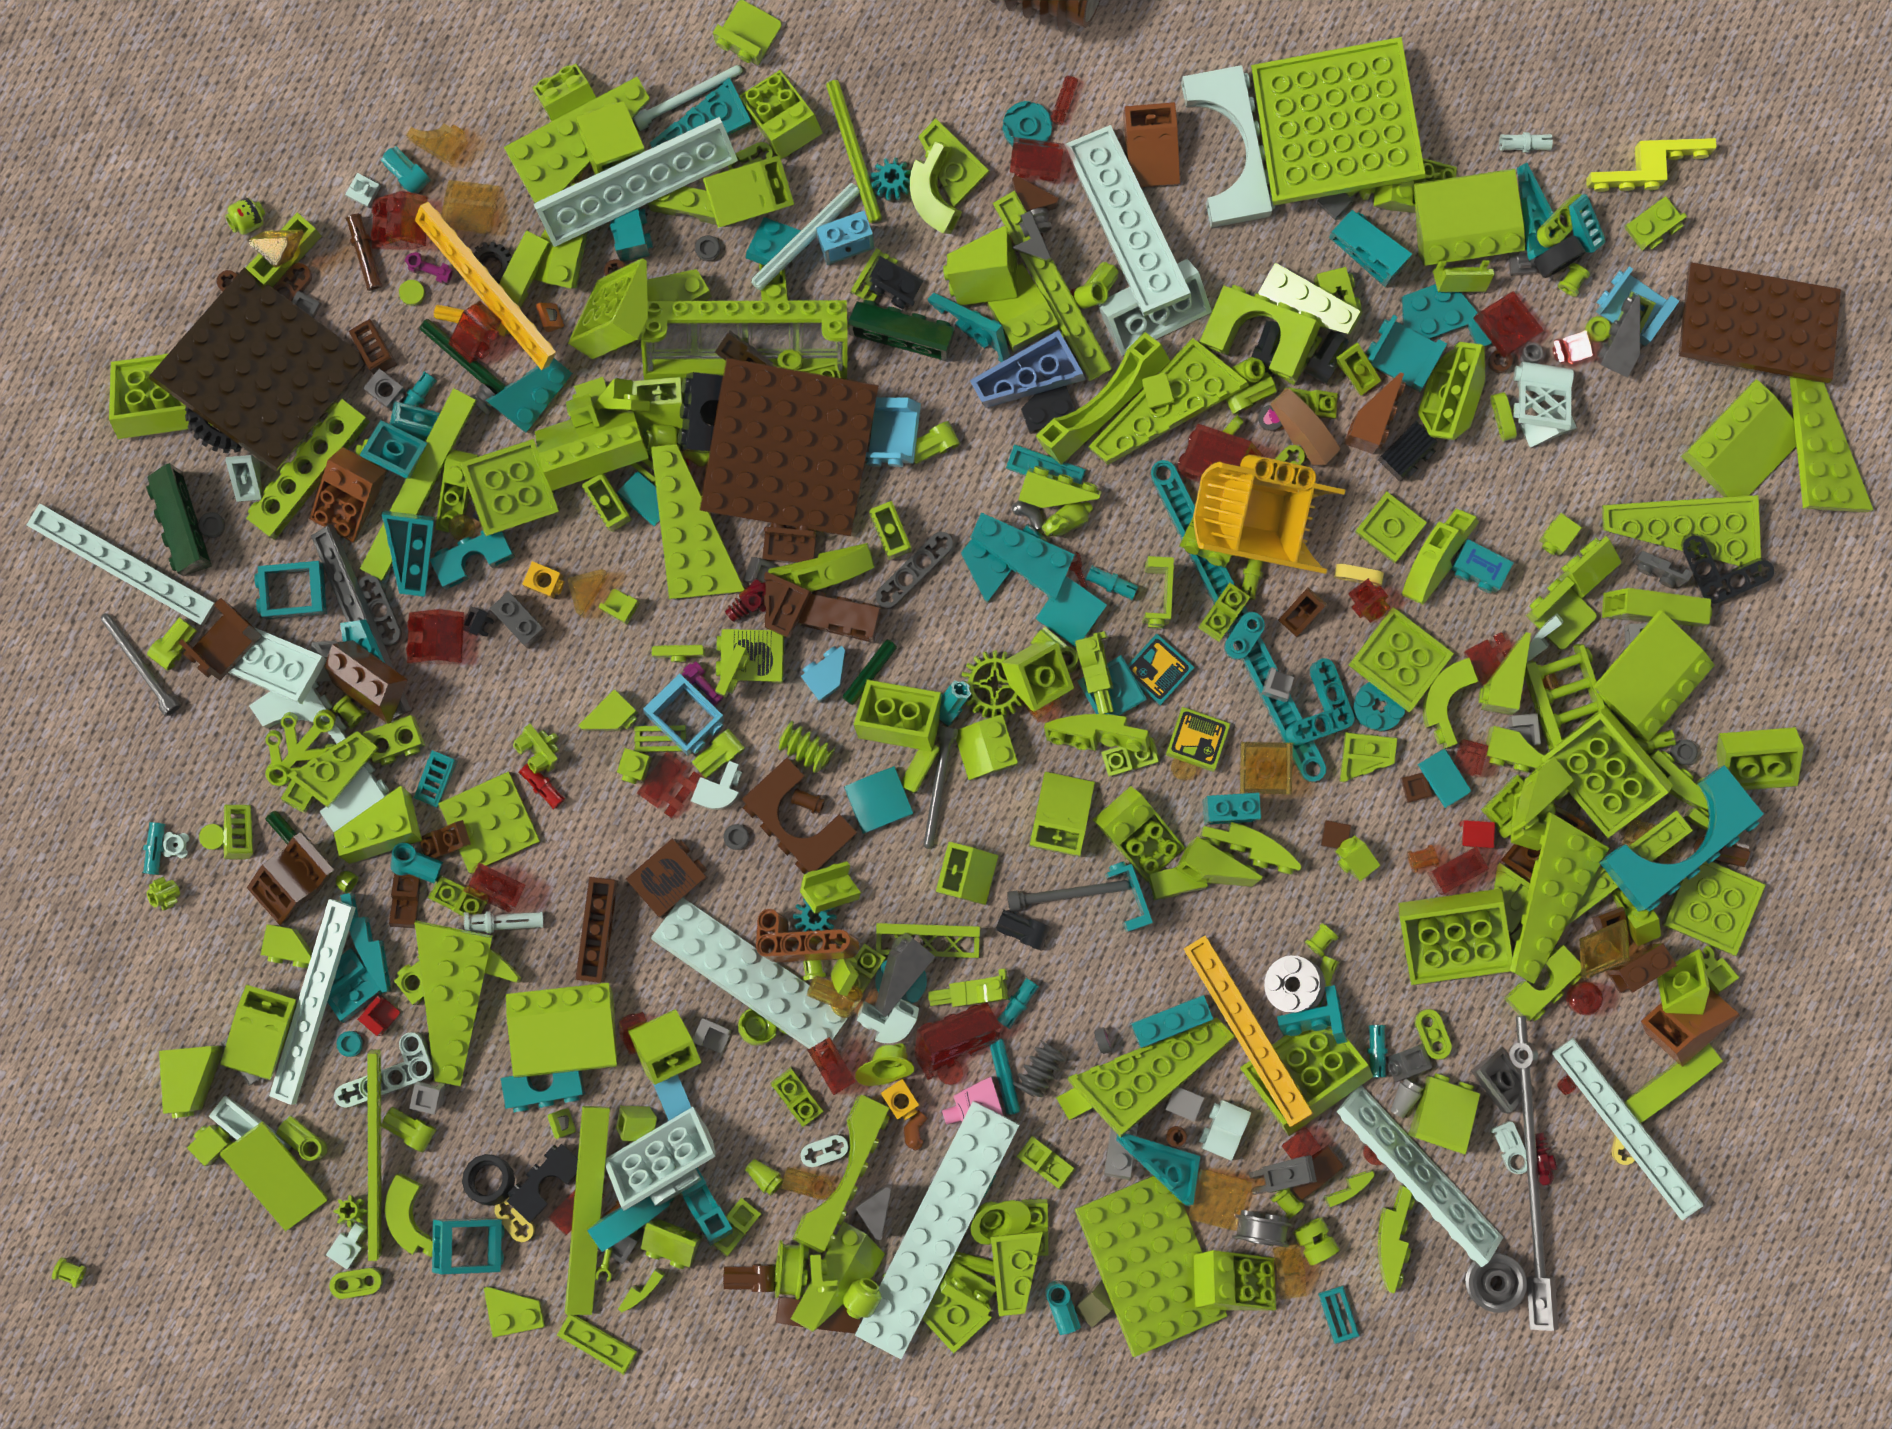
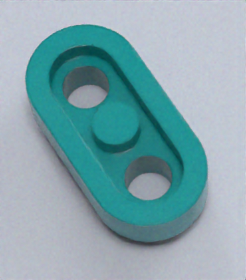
(1244, 635)

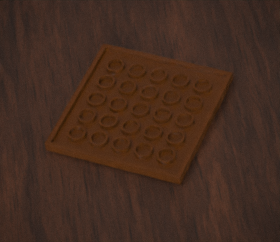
(788, 447)

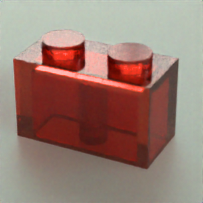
(1036, 158)
(475, 332)
(1457, 870)
(494, 887)

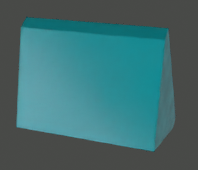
(394, 449)

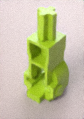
(1096, 670)
(972, 992)

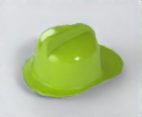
(887, 1065)
(999, 1219)

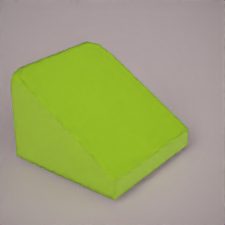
(1158, 390)

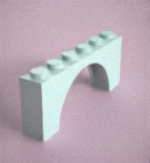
(1227, 93)
(362, 790)

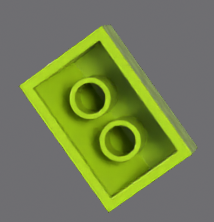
(898, 715)
(1762, 757)

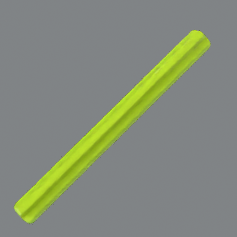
(853, 151)

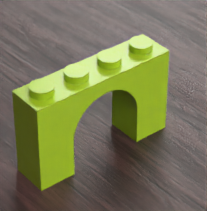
(1237, 307)

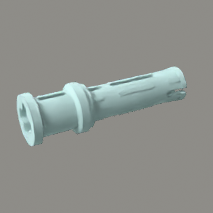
(535, 920)

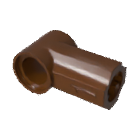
(1735, 855)
(754, 1278)

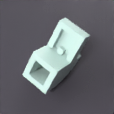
(715, 795)
(893, 1026)

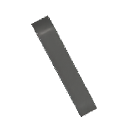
(379, 590)

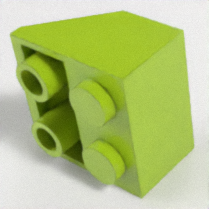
(563, 92)
(665, 402)
(1592, 567)
(966, 873)
(664, 1047)

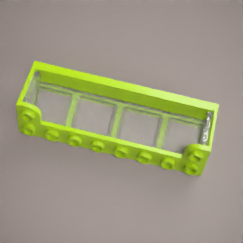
(686, 333)

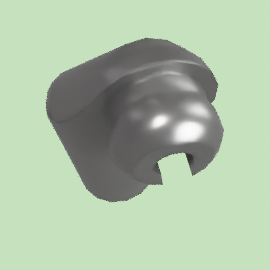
(1030, 511)

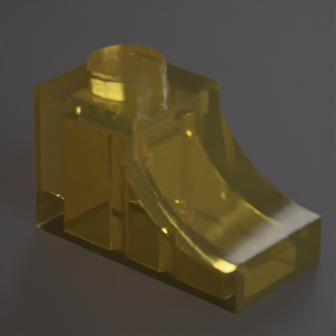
(443, 143)

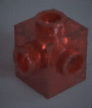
(1369, 601)

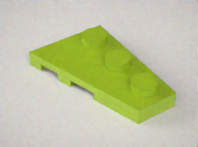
(961, 168)
(335, 769)
(1014, 1269)

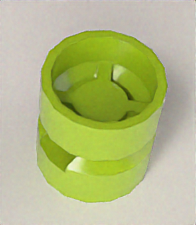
(1322, 1248)

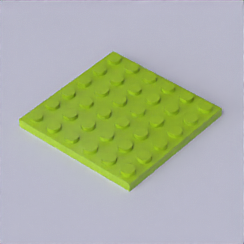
(1338, 121)

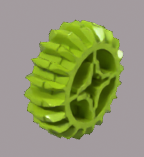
(982, 685)

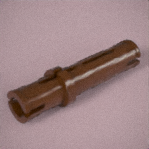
(356, 224)

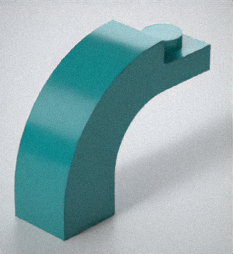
(622, 1223)

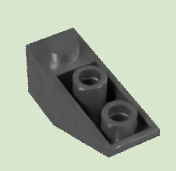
(1624, 344)

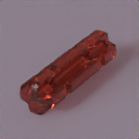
(1064, 100)

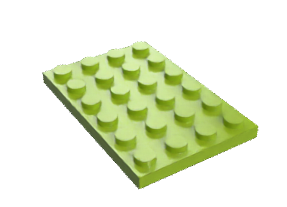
(1146, 1263)

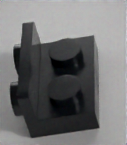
(893, 282)

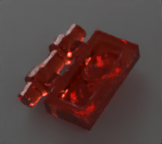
(1484, 657)
(663, 779)

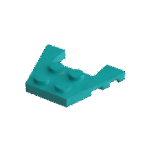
(1439, 313)

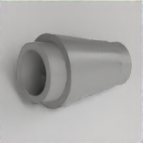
(1406, 1097)

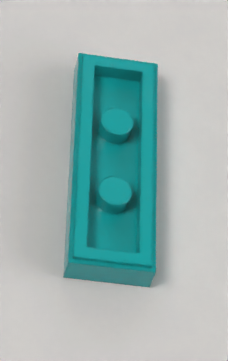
(1023, 459)

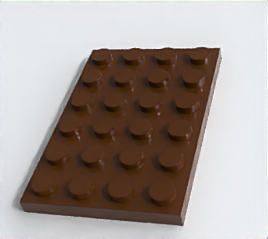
(1760, 322)

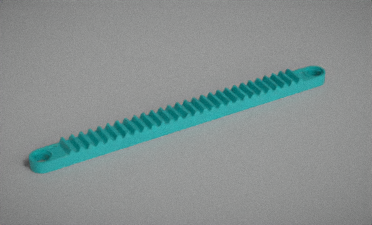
(1215, 579)

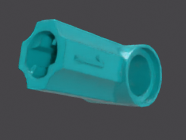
(409, 175)
(953, 701)
(416, 863)
(1062, 1309)

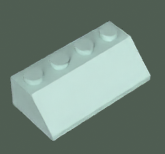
(1127, 322)

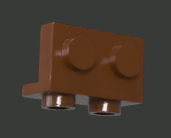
(788, 544)

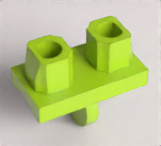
(540, 745)

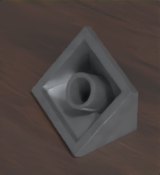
(1500, 1080)
(874, 1210)

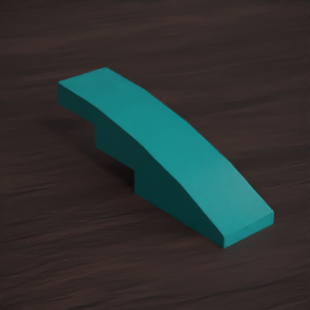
(370, 951)

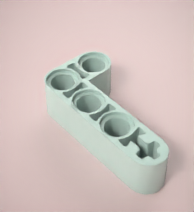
(407, 1068)

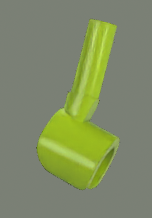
(605, 1265)

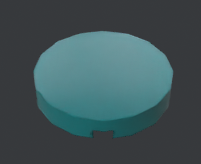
(1033, 113)

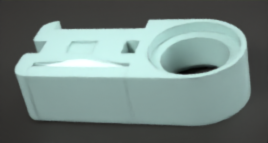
(1510, 1144)
(675, 1188)

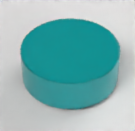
(350, 1043)

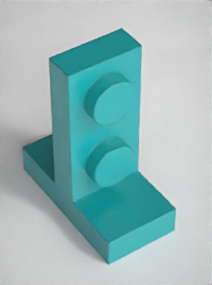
(1317, 1018)

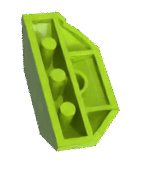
(1453, 391)

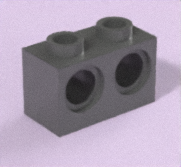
(518, 620)

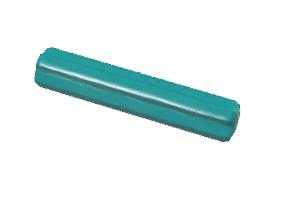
(1005, 1077)

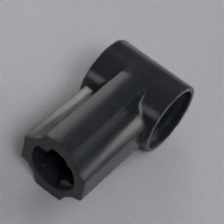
(1267, 344)
(1324, 362)
(1027, 931)

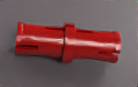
(542, 786)

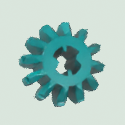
(884, 173)
(806, 919)

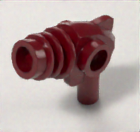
(750, 598)
(1545, 1162)

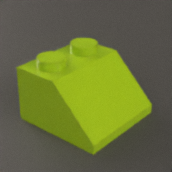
(1038, 674)
(986, 747)

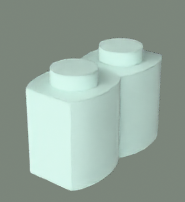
(1225, 1129)

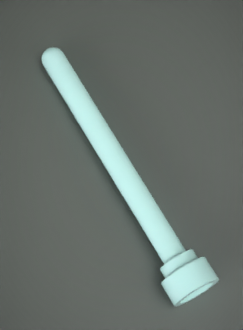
(645, 116)

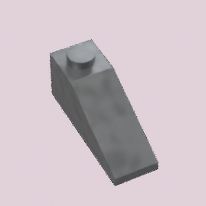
(903, 967)

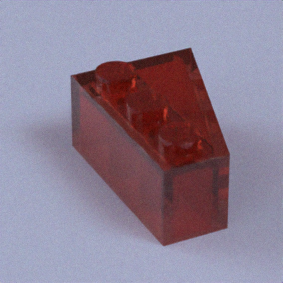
(954, 1036)

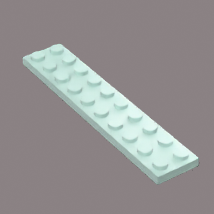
(938, 1228)

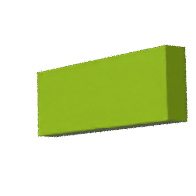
(597, 1343)

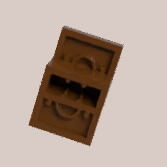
(290, 878)

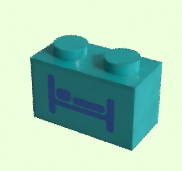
(1481, 566)

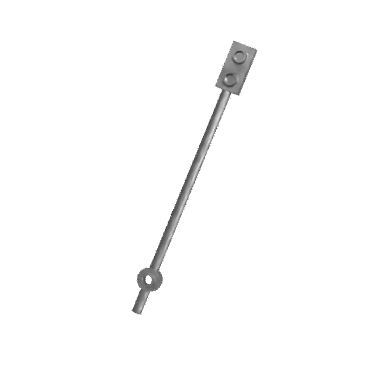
(1540, 1287)

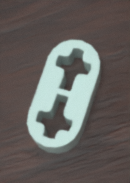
(827, 1156)

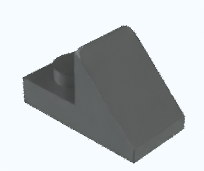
(1036, 245)

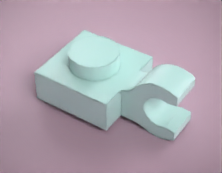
(347, 1248)

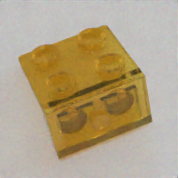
(1219, 1199)

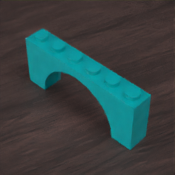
(1729, 814)

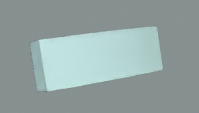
(237, 1119)

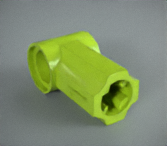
(1097, 286)
(1253, 393)
(936, 441)
(1047, 635)
(167, 649)
(721, 751)
(412, 1130)
(300, 1138)

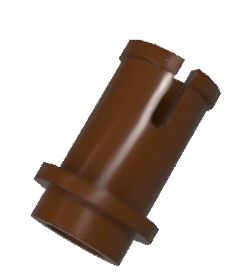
(808, 801)

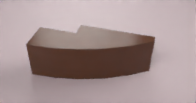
(838, 1321)

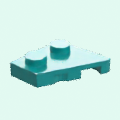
(769, 240)
(985, 569)

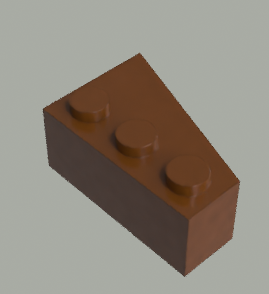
(841, 617)

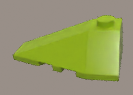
(563, 262)
(848, 1259)

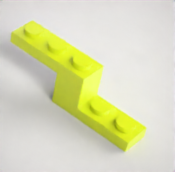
(1651, 164)

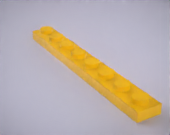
(485, 286)
(1248, 1031)

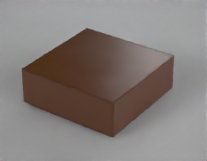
(1416, 787)
(1334, 834)

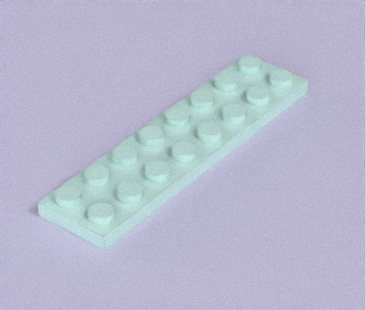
(636, 182)
(1127, 220)
(746, 974)
(1420, 1175)

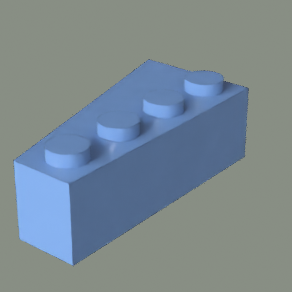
(1029, 372)

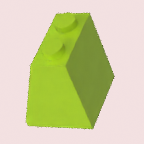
(609, 136)
(983, 269)
(187, 1078)
(1445, 1114)

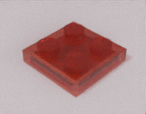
(1508, 324)

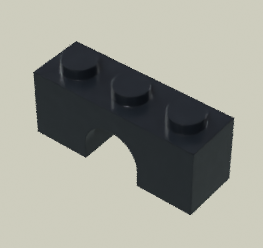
(698, 389)
(526, 1198)

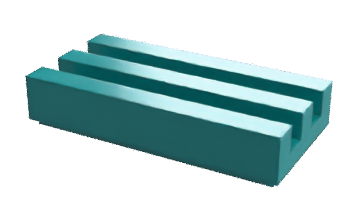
(1331, 1292)

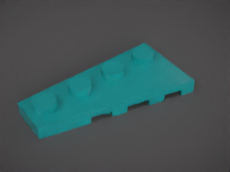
(719, 103)
(1031, 557)

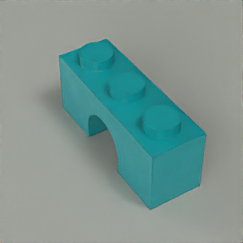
(451, 563)
(1171, 1021)
(520, 1092)
(706, 1211)

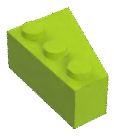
(678, 287)

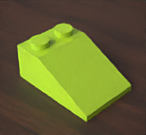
(1024, 317)
(1505, 686)
(670, 1242)

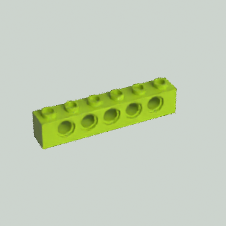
(307, 483)

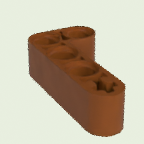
(807, 941)

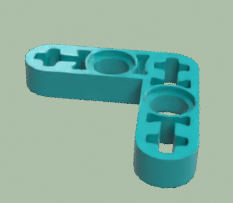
(1330, 715)

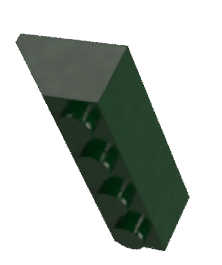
(901, 330)
(178, 520)

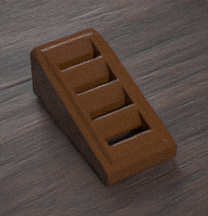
(381, 360)

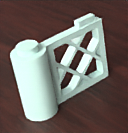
(1545, 381)

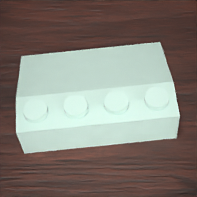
(659, 1158)

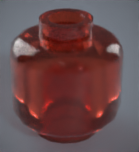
(1577, 1003)

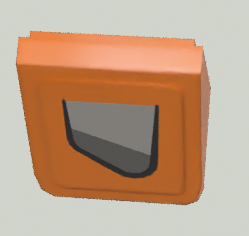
(550, 316)

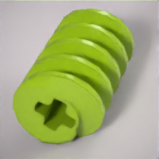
(805, 748)

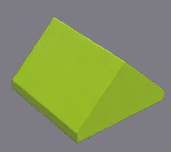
(1685, 986)

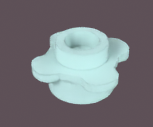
(180, 850)

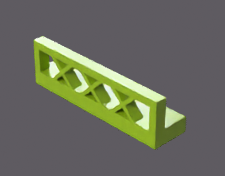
(931, 930)

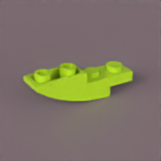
(1435, 555)
(828, 568)
(1089, 729)
(1683, 786)
(1262, 848)
(1392, 1250)

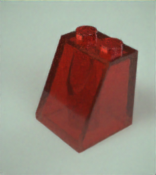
(1213, 446)

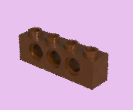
(596, 930)

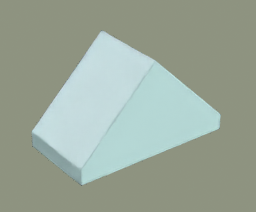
(1539, 434)
(245, 477)

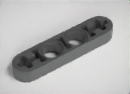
(911, 567)

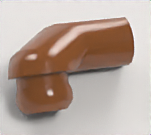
(911, 1131)

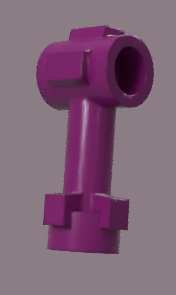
(416, 264)
(694, 674)

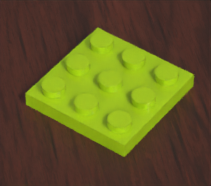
(509, 487)
(1401, 659)
(493, 820)
(1715, 907)

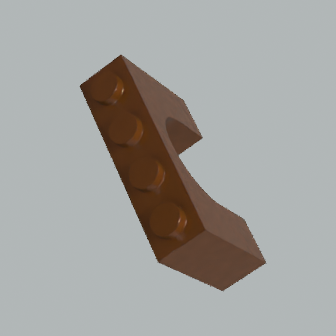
(765, 802)

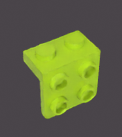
(747, 32)
(1569, 606)

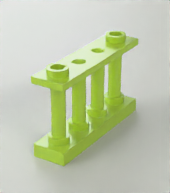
(1543, 697)

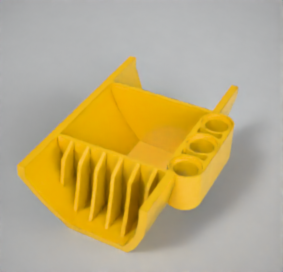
(1258, 511)

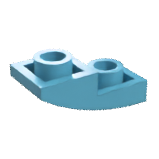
(672, 1097)

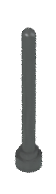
(167, 702)
(946, 737)
(1018, 900)

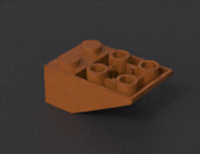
(1152, 143)
(1369, 424)
(347, 493)
(1687, 1034)

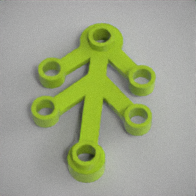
(296, 750)

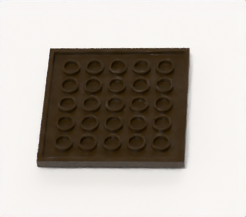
(259, 369)

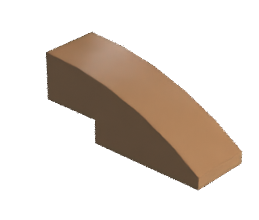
(1305, 428)

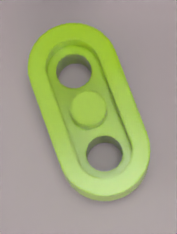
(1434, 1033)
(357, 1283)

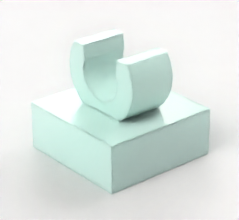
(363, 190)

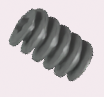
(1040, 1070)

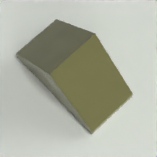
(1094, 1305)

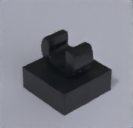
(474, 621)

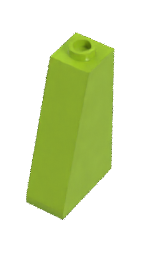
(1644, 604)

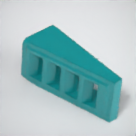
(1586, 225)
(430, 765)

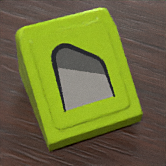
(561, 1123)

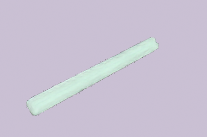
(804, 237)

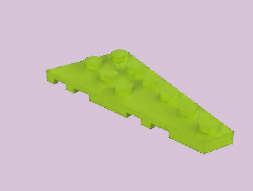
(555, 152)
(1196, 383)
(1824, 459)
(1725, 523)
(691, 542)
(1555, 889)
(452, 981)
(1141, 1079)

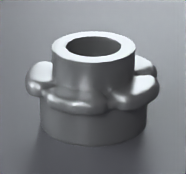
(1532, 348)

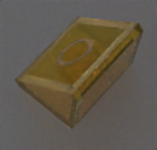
(1265, 767)

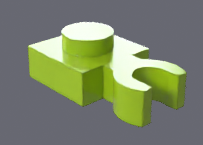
(1719, 973)

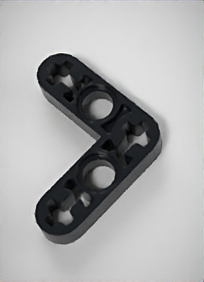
(1713, 576)

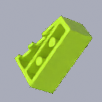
(379, 828)

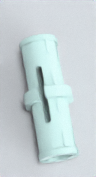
(1525, 142)

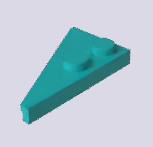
(1534, 210)
(975, 325)
(1171, 1166)

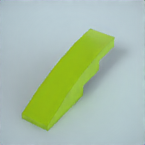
(522, 269)
(1671, 1083)

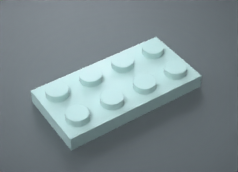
(280, 667)

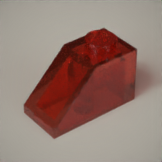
(831, 1066)

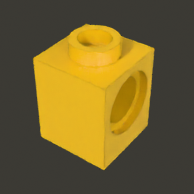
(533, 576)
(898, 1088)

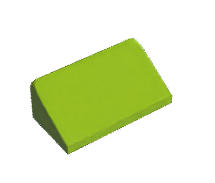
(918, 769)

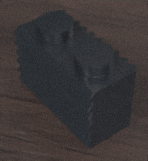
(1408, 451)

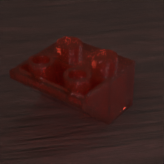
(395, 221)
(435, 637)

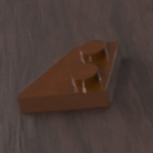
(783, 604)

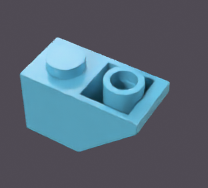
(825, 676)

